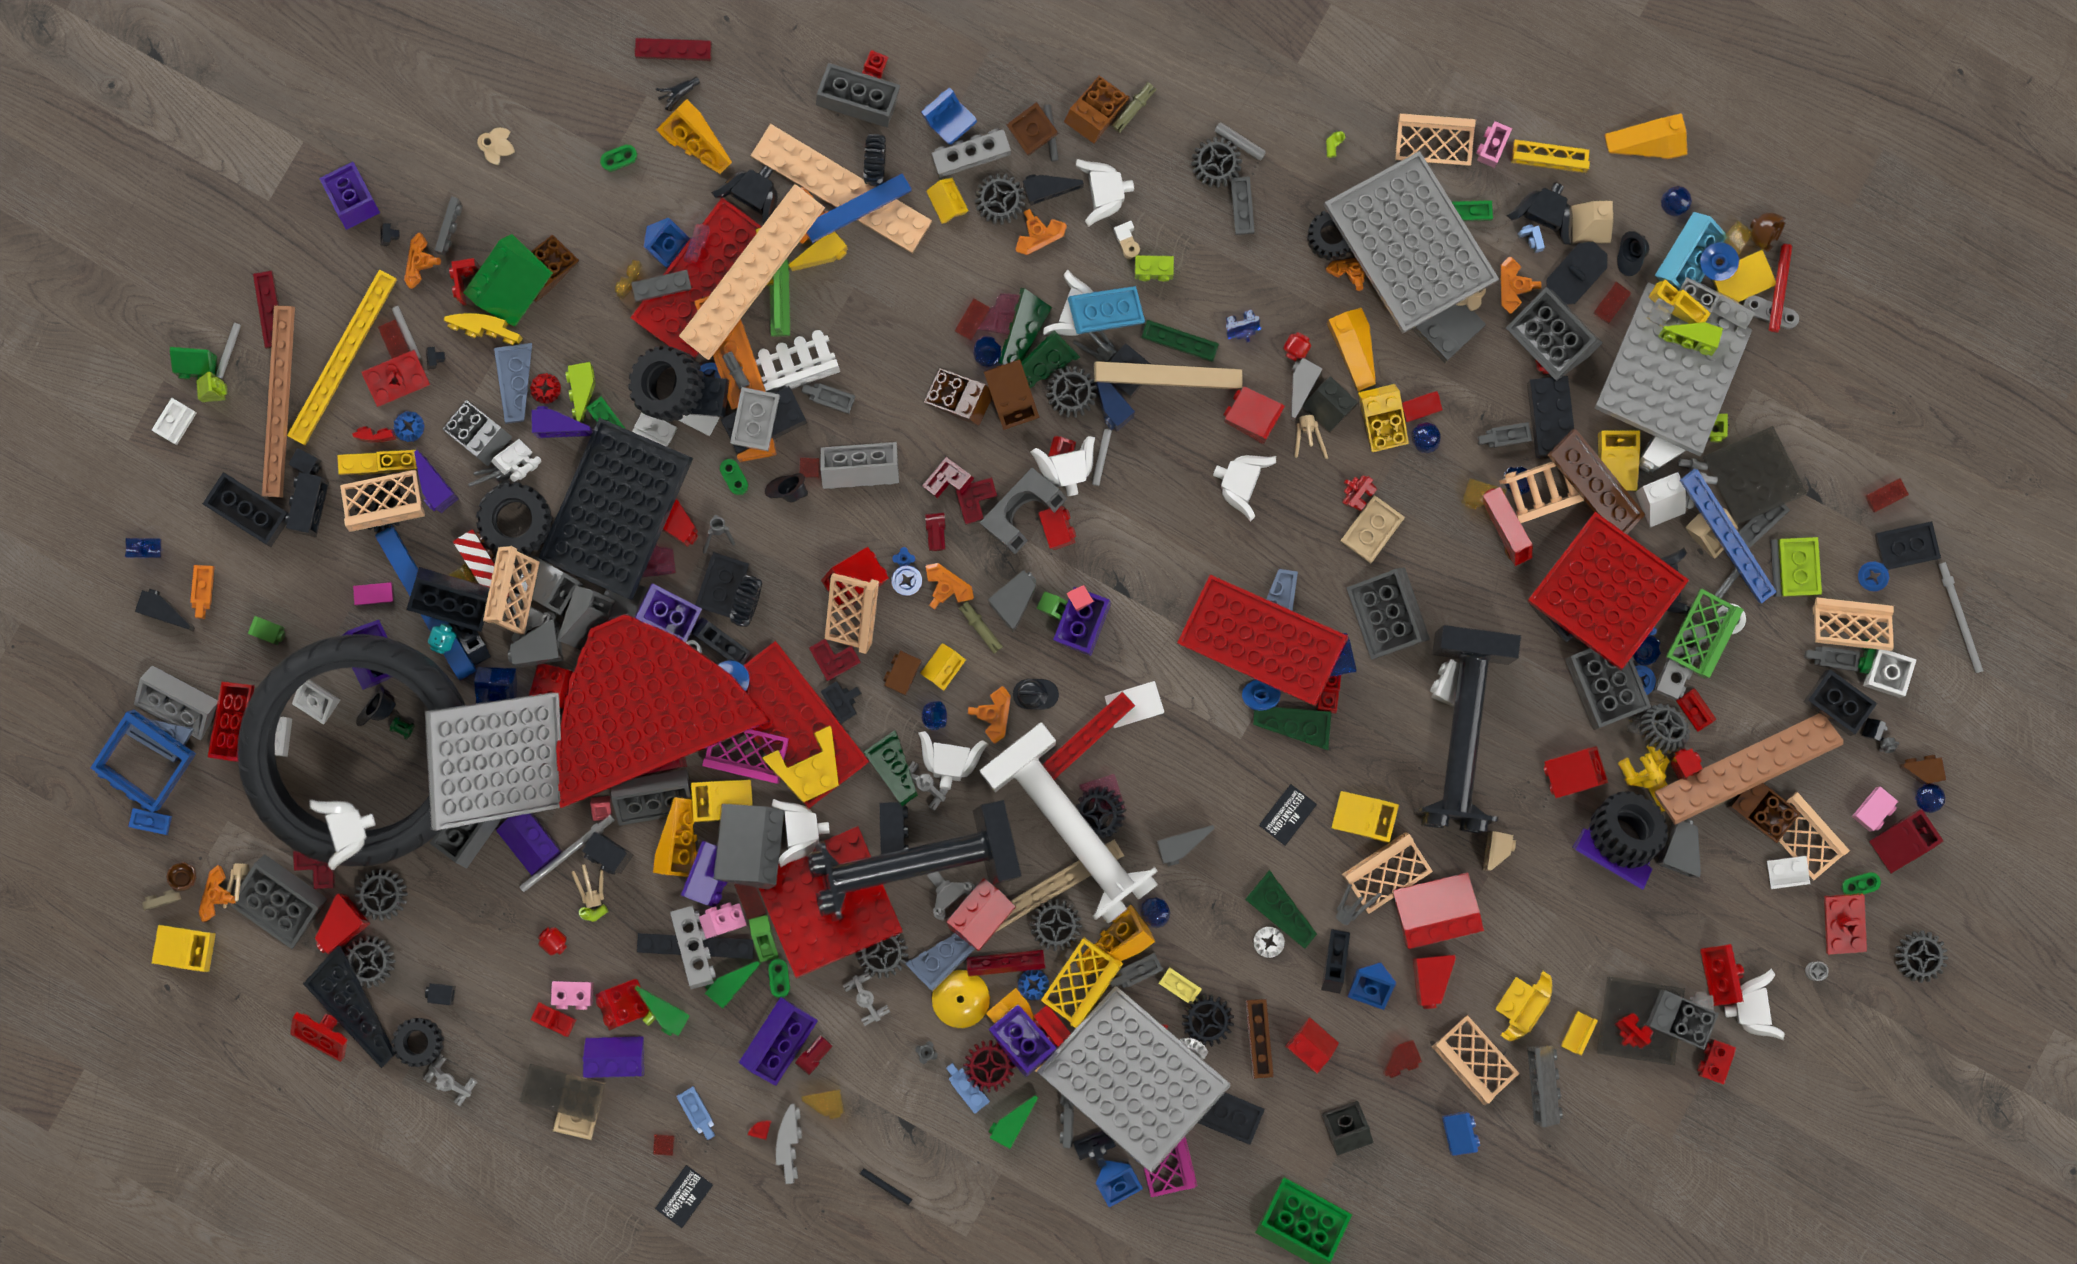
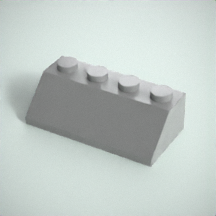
(859, 465)
(175, 701)

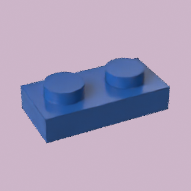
(150, 821)

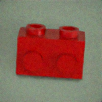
(1051, 1025)

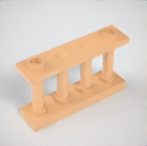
(1540, 507)

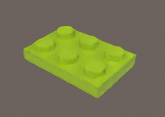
(1800, 567)

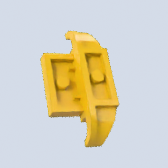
(1524, 1005)

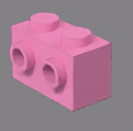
(1492, 148)
(1875, 809)
(723, 920)
(572, 993)

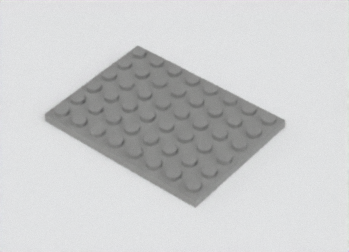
(1411, 242)
(1670, 387)
(493, 760)
(1133, 1079)

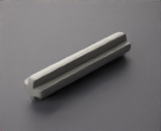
(1240, 141)

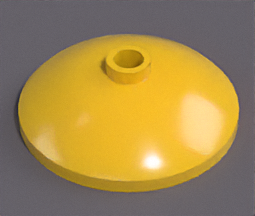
(971, 1009)

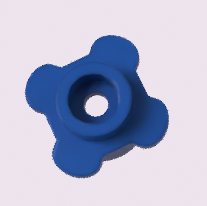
(903, 553)

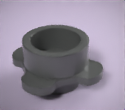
(1888, 745)
(931, 1053)

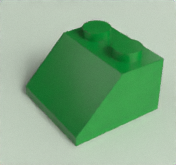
(192, 362)

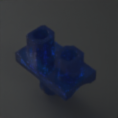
(1242, 328)
(143, 548)

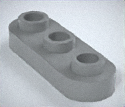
(1762, 312)

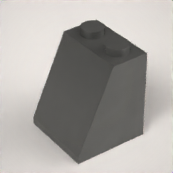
(1013, 599)
(537, 647)
(1682, 849)

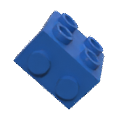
(948, 116)

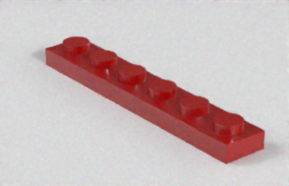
(1088, 735)

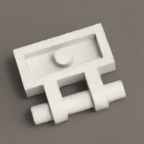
(513, 456)

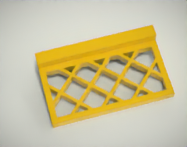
(1097, 988)

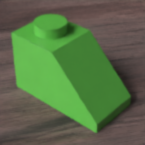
(1052, 605)
(267, 630)
(763, 938)

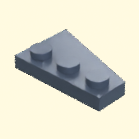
(179, 732)

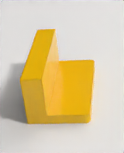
(947, 200)
(943, 666)
(1579, 1033)

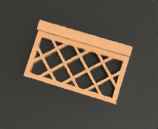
(1436, 123)
(387, 515)
(501, 586)
(1853, 612)
(867, 616)
(1821, 828)
(1382, 856)
(1467, 1074)

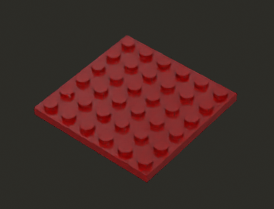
(1608, 591)
(814, 939)

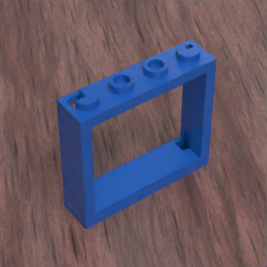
(161, 737)

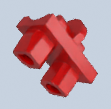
(1356, 489)
(1632, 1033)

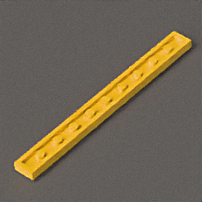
(342, 357)

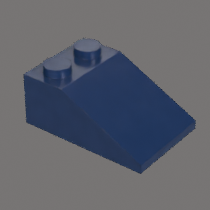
(1114, 407)

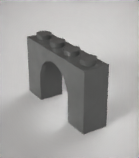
(1030, 488)

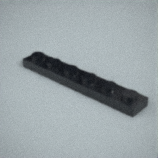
(717, 946)

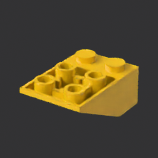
(1383, 417)
(1621, 455)
(709, 797)
(1365, 816)
(183, 948)

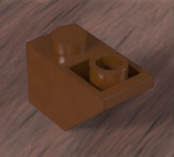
(1925, 771)

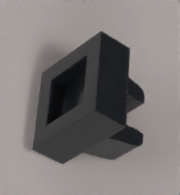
(388, 234)
(434, 357)
(1874, 729)

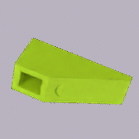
(1695, 336)
(582, 385)
(211, 388)

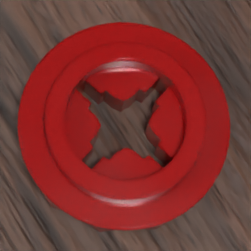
(550, 395)

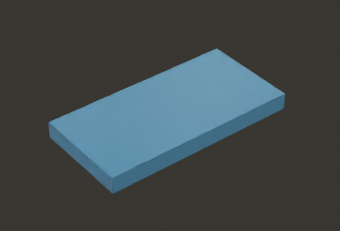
(1106, 310)

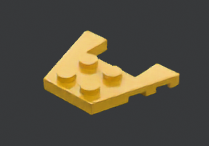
(812, 775)

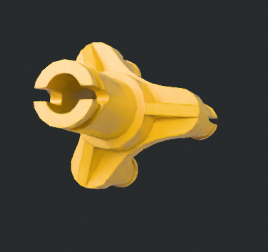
(1652, 776)

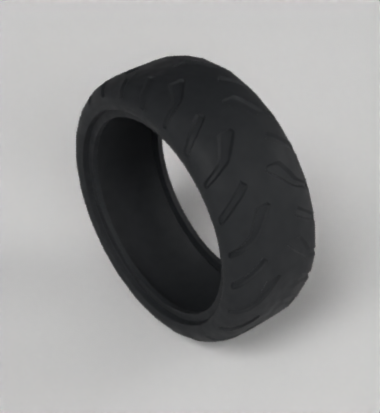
(257, 743)

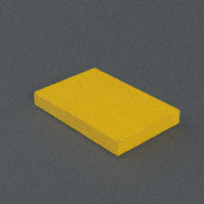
(1750, 278)

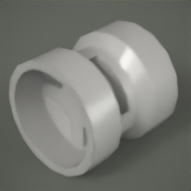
(1820, 972)

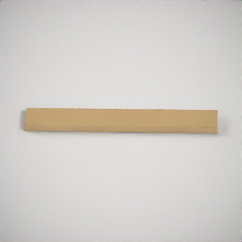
(1167, 375)
(1053, 887)

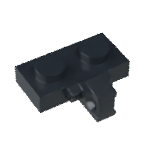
(841, 701)
(1094, 1147)

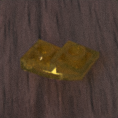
(1738, 236)
(624, 286)

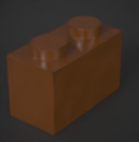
(903, 672)

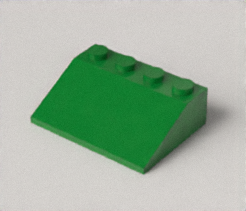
(508, 280)
(1303, 1223)

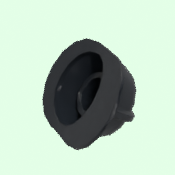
(1632, 253)
(788, 487)
(1035, 694)
(377, 708)

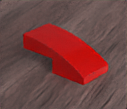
(553, 1019)

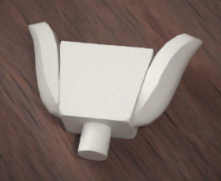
(1106, 189)
(1066, 325)
(1068, 467)
(1241, 479)
(949, 760)
(345, 827)
(801, 830)
(1755, 1011)

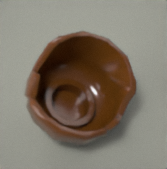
(181, 877)

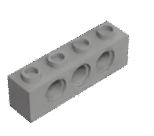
(945, 167)
(1665, 685)
(695, 977)

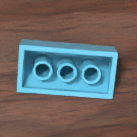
(1686, 252)

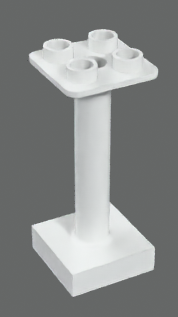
(1023, 764)

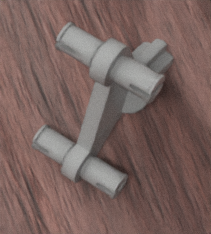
(1694, 464)
(535, 618)
(925, 783)
(947, 893)
(865, 998)
(446, 1081)

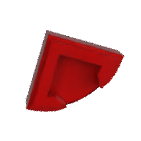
(760, 1129)

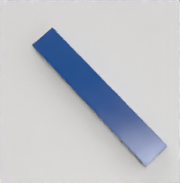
(858, 207)

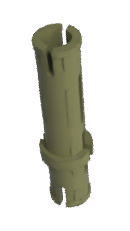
(1136, 104)
(981, 628)

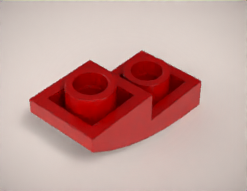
(875, 64)
(368, 435)
(1329, 698)

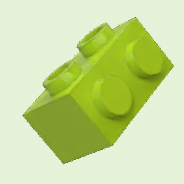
(1154, 268)

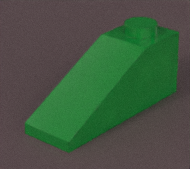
(728, 985)
(666, 1015)
(1010, 1125)

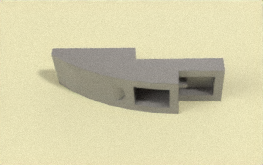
(1718, 303)
(788, 1134)

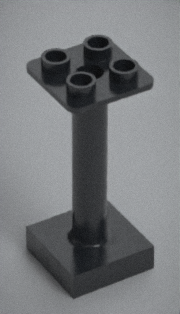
(1475, 651)
(990, 844)

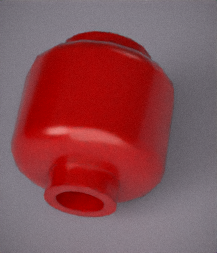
(1297, 346)
(552, 941)

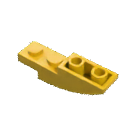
(476, 324)
(376, 462)

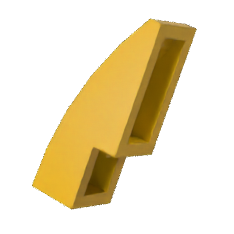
(1685, 305)

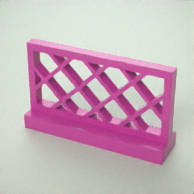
(746, 769)
(1186, 1169)

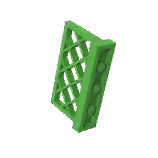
(780, 302)
(1720, 638)

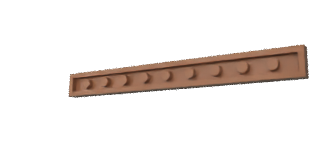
(278, 401)

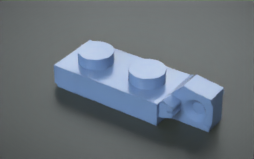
(972, 1096)
(696, 1112)

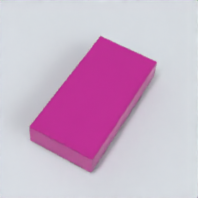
(373, 593)

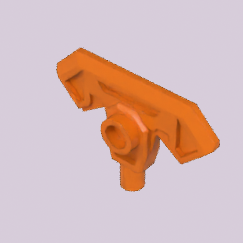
(1039, 234)
(418, 260)
(1351, 267)
(1513, 285)
(947, 585)
(994, 714)
(214, 894)

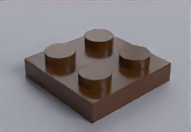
(1032, 129)

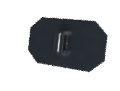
(1578, 272)

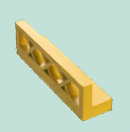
(1549, 160)

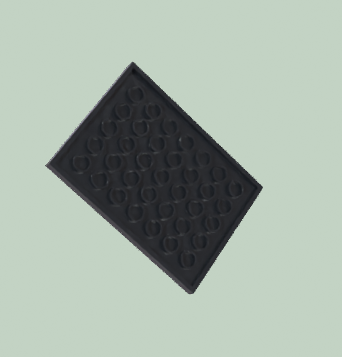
(615, 508)

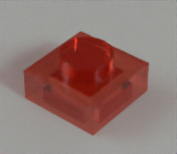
(810, 467)
(663, 1144)

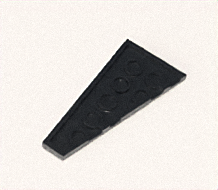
(343, 997)

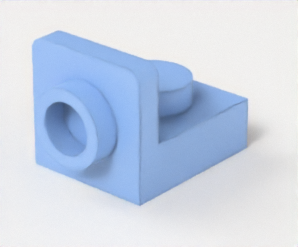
(1535, 239)

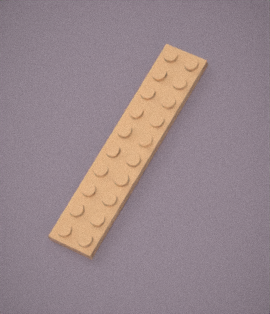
(837, 186)
(752, 271)

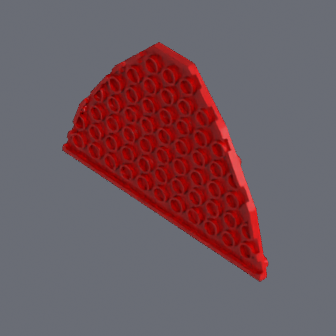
(641, 705)

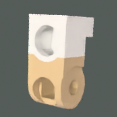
(1126, 242)

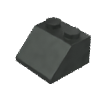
(1330, 404)
(1347, 1128)

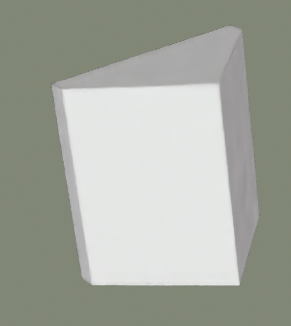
(315, 701)

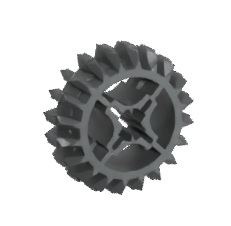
(1221, 177)
(994, 184)
(1064, 395)
(1660, 732)
(381, 886)
(1057, 908)
(1921, 948)
(374, 955)
(865, 956)

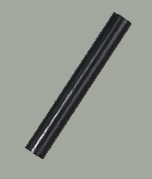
(885, 1186)

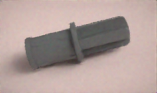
(735, 370)

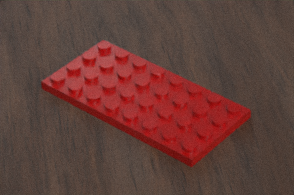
(727, 239)
(1262, 640)
(797, 714)

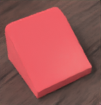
(1080, 597)
(600, 807)

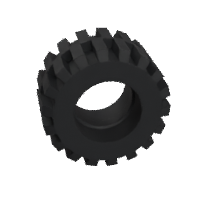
(1318, 245)
(401, 1042)

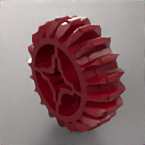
(972, 1066)

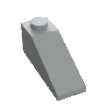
(1302, 382)

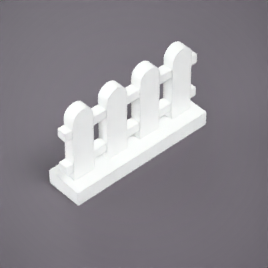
(810, 371)

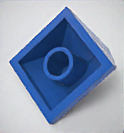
(664, 241)
(1372, 986)
(1117, 1182)

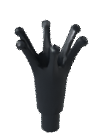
(677, 92)

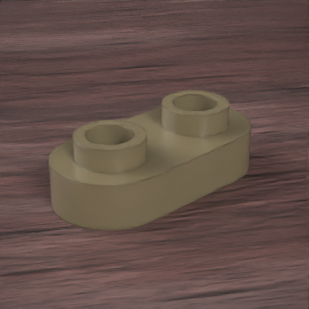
(153, 902)

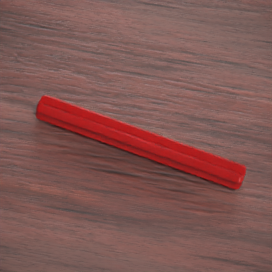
(1780, 288)

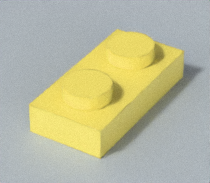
(1180, 985)

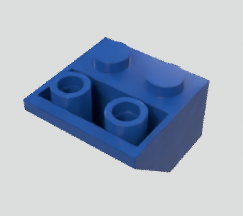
(1460, 1133)

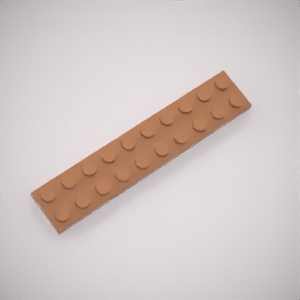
(1748, 768)

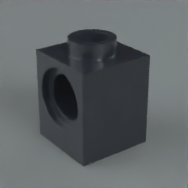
(305, 462)
(440, 994)

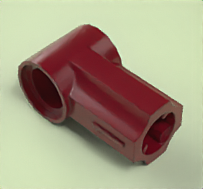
(935, 526)
(811, 1058)

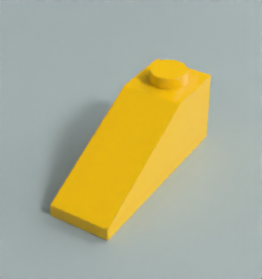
(821, 252)

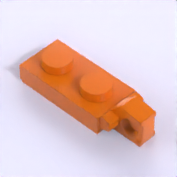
(202, 589)

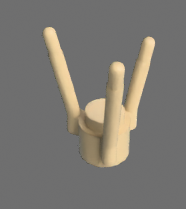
(1308, 425)
(238, 872)
(591, 898)

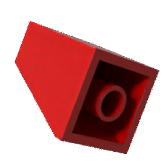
(1253, 414)
(680, 525)
(859, 566)
(1575, 772)
(340, 924)
(1432, 978)
(1312, 1045)

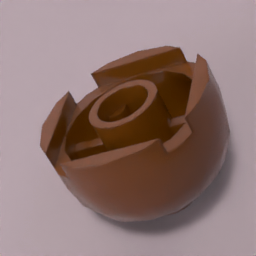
(1766, 230)

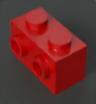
(1057, 528)
(1686, 763)
(1716, 1061)

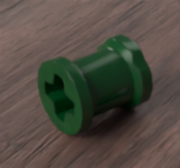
(402, 727)

